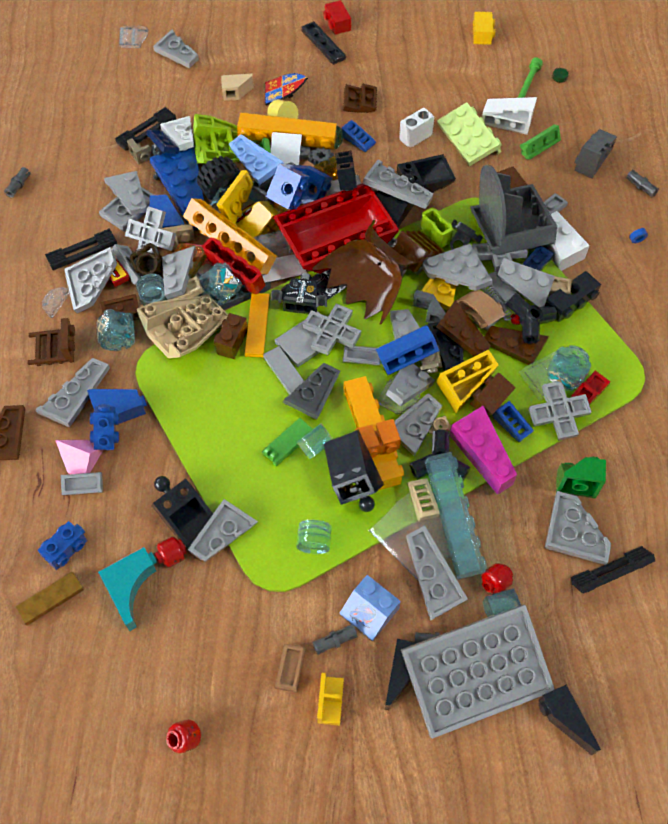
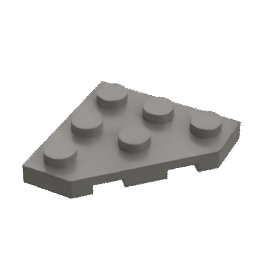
(458, 267)
(89, 277)
(575, 531)

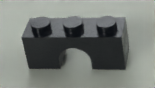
(345, 170)
(583, 287)

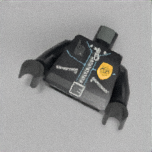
(300, 295)

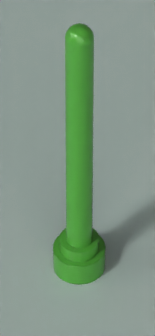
(535, 66)

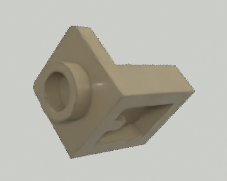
(139, 153)
(432, 363)

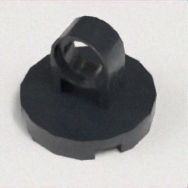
(464, 234)

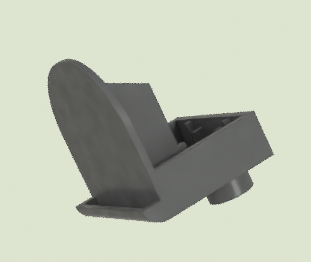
(511, 217)

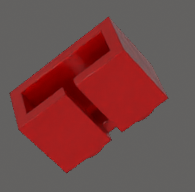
(337, 17)

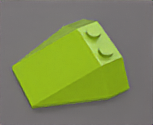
(213, 137)

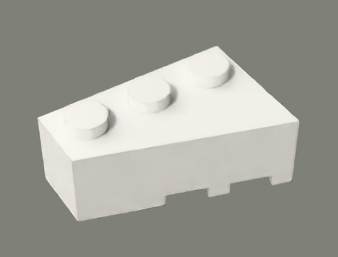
(510, 113)
(569, 245)

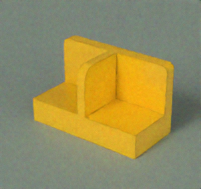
(330, 700)

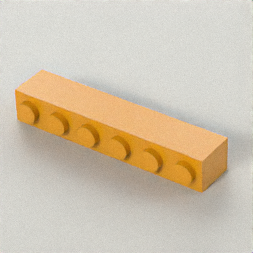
(313, 132)
(364, 413)

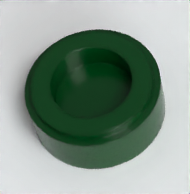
(560, 75)

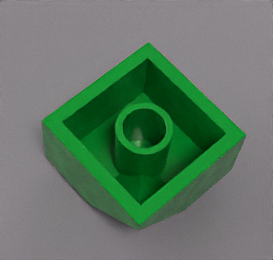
(582, 478)

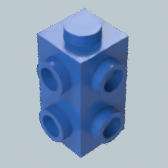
(104, 423)
(63, 545)

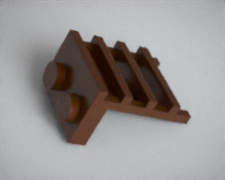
(416, 247)
(66, 344)

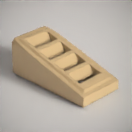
(423, 515)

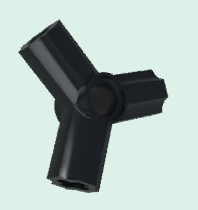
(531, 317)
(440, 445)

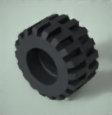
(217, 174)

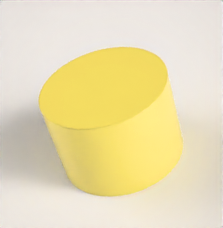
(283, 108)

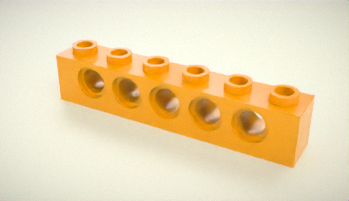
(200, 209)

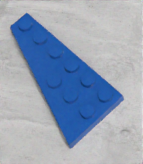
(179, 177)

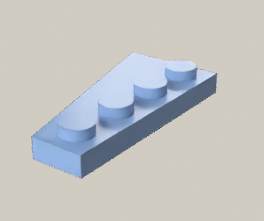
(255, 159)

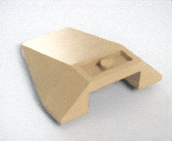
(181, 323)

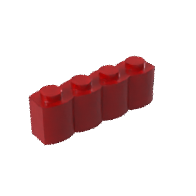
(247, 274)

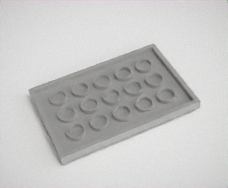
(477, 670)

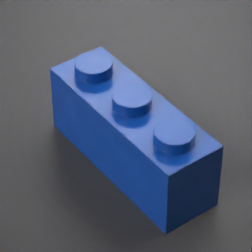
(407, 350)

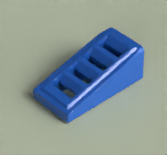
(352, 128)
(508, 426)

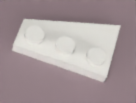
(179, 132)

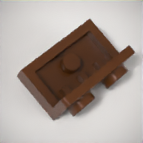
(124, 304)

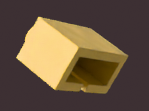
(483, 28)
(256, 222)

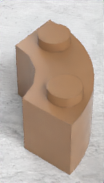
(481, 308)

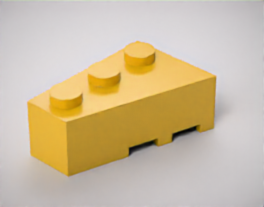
(465, 378)

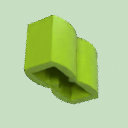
(436, 227)

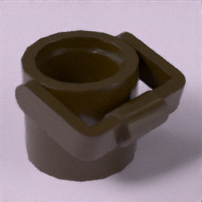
(146, 261)

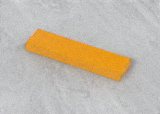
(257, 325)

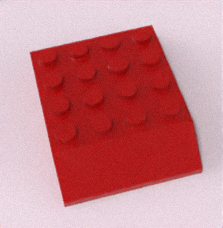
(332, 222)

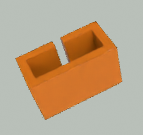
(383, 440)

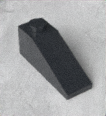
(399, 674)
(565, 715)

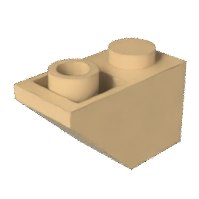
(236, 86)

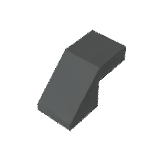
(428, 302)

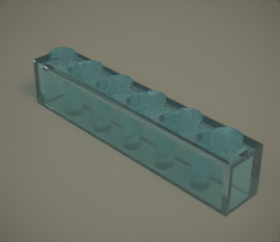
(455, 516)

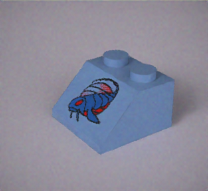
(370, 607)

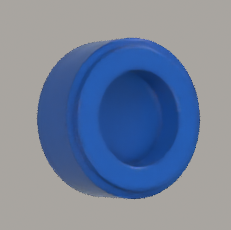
(638, 235)

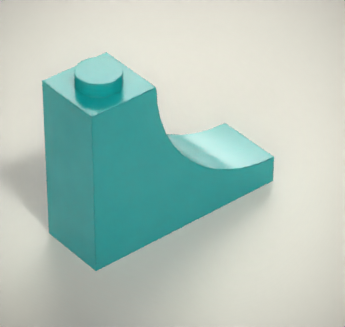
(125, 579)

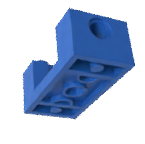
(296, 185)

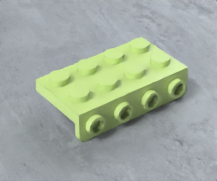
(469, 134)

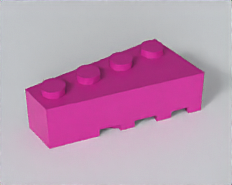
(484, 449)

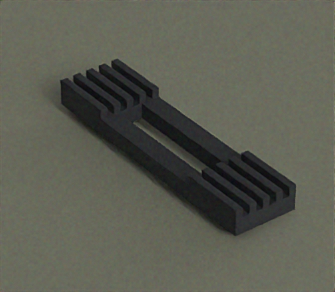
(162, 116)
(58, 259)
(589, 579)

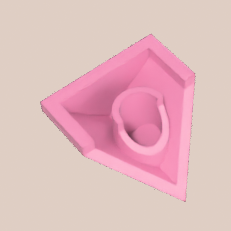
(78, 455)

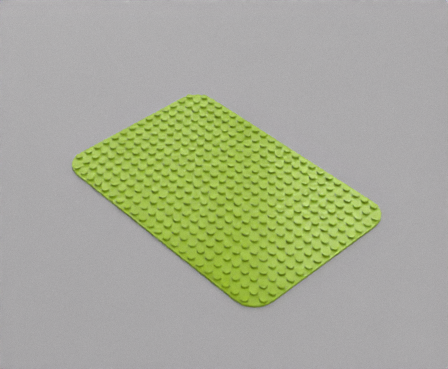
(231, 409)

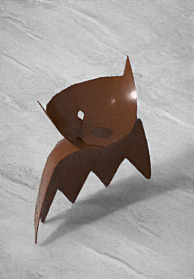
(365, 279)

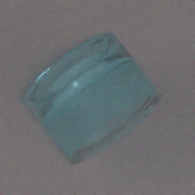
(151, 289)
(314, 441)
(314, 536)

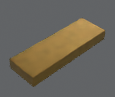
(49, 598)

